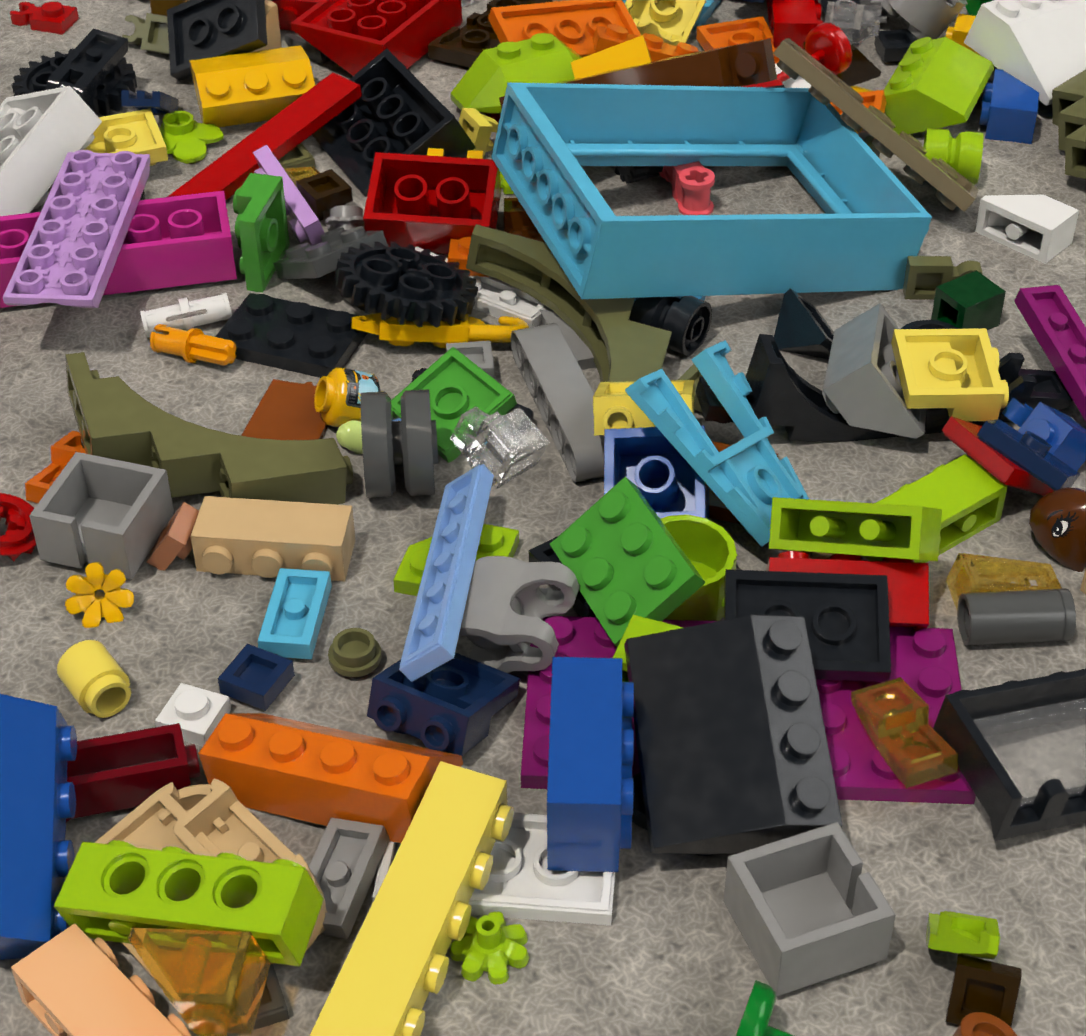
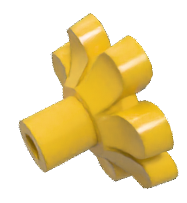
(97, 603)

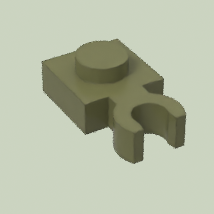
(150, 33)
(927, 272)

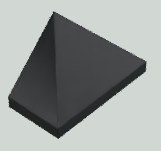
(802, 328)

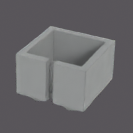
(102, 514)
(797, 904)

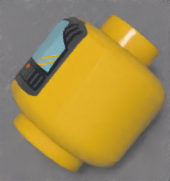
(340, 395)

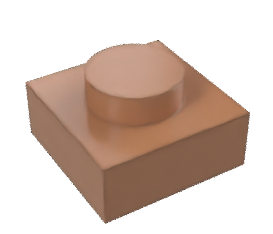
(174, 538)

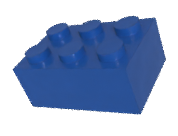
(589, 765)

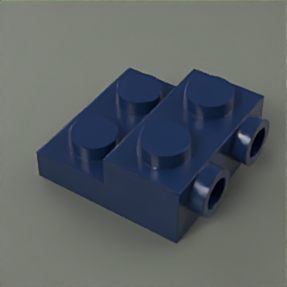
(444, 707)

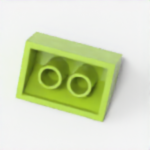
(935, 85)

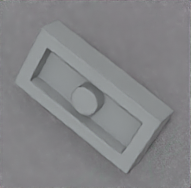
(345, 870)

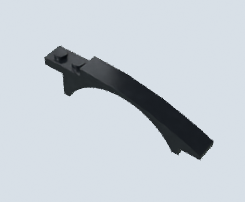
(803, 412)

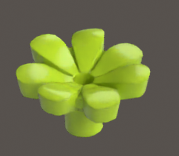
(490, 948)

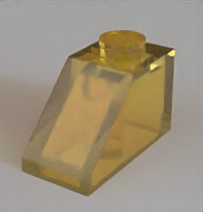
(207, 975)

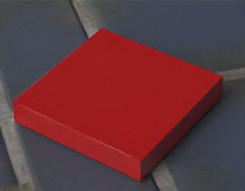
(965, 437)

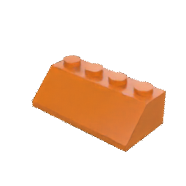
(320, 771)

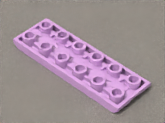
(80, 230)

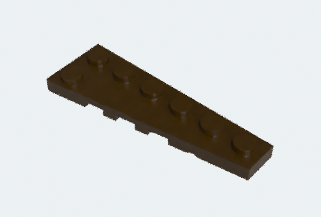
(465, 44)

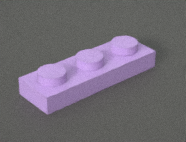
(304, 221)

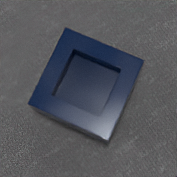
(256, 677)

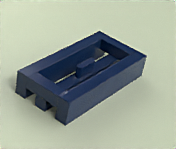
(158, 101)

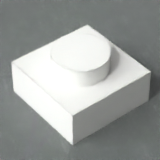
(196, 711)

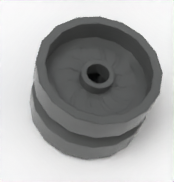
(398, 443)

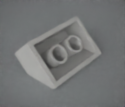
(864, 377)

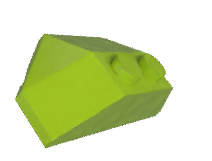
(527, 61)

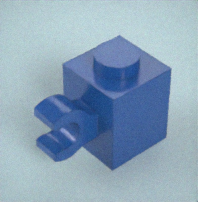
(1055, 427)

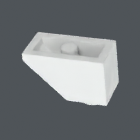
(1028, 224)

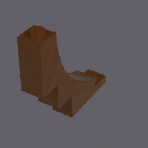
(722, 67)

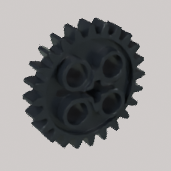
(103, 98)
(405, 284)

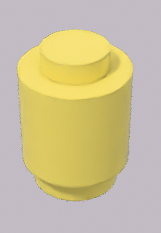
(94, 678)

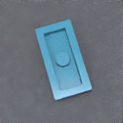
(295, 613)

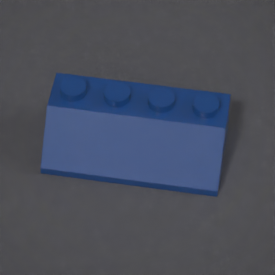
(33, 822)

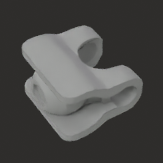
(508, 610)

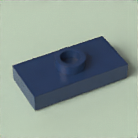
(1029, 453)

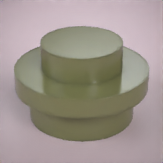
(354, 653)

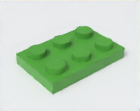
(626, 560)

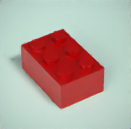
(431, 198)

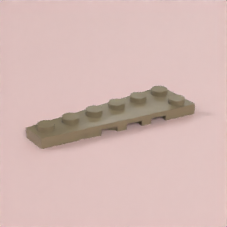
(826, 87)

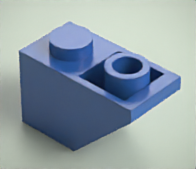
(1009, 109)

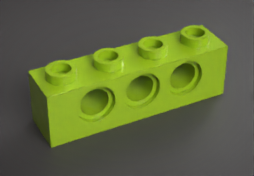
(169, 888)

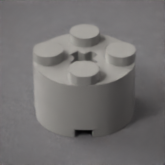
(925, 17)

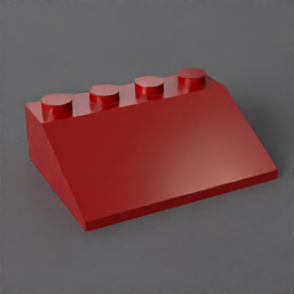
(360, 30)

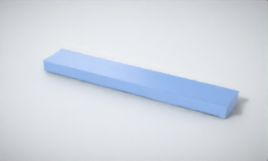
(447, 574)

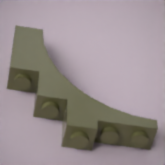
(619, 346)

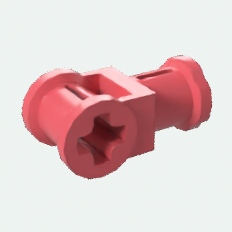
(691, 187)

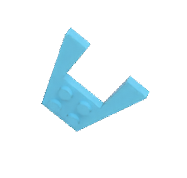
(740, 475)

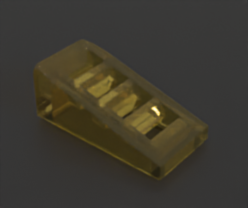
(993, 574)

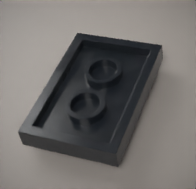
(213, 30)
(291, 335)
(841, 612)

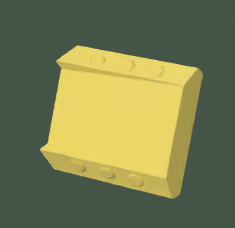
(666, 18)

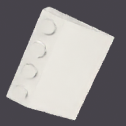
(1032, 40)
(34, 141)

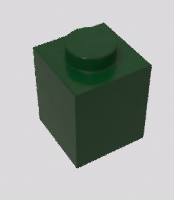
(969, 302)

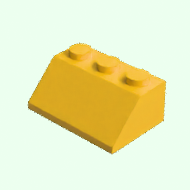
(250, 84)

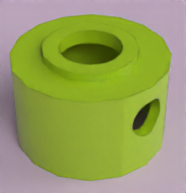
(711, 553)

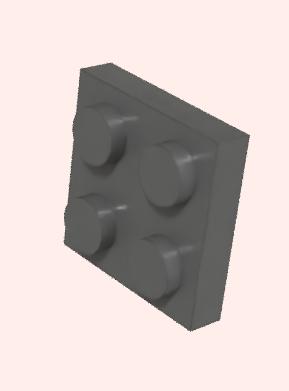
(322, 258)

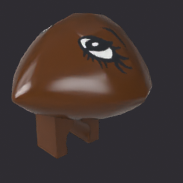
(1061, 526)

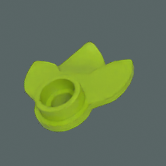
(186, 137)

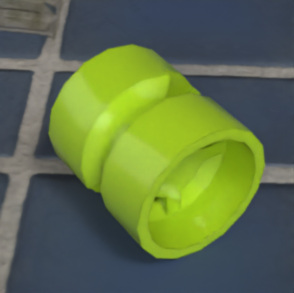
(961, 153)

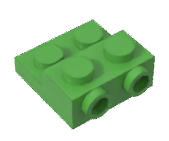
(260, 228)

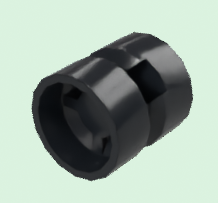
(684, 316)

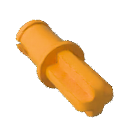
(193, 345)

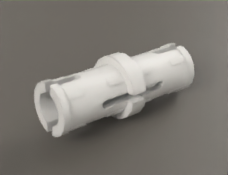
(216, 307)

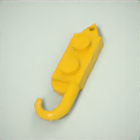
(469, 330)

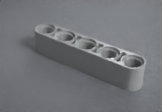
(561, 397)

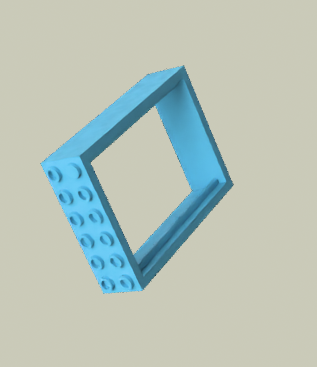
(559, 127)

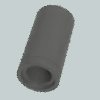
(1016, 616)

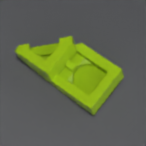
(963, 934)

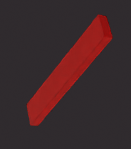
(279, 133)

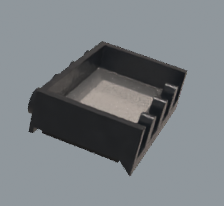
(1022, 750)

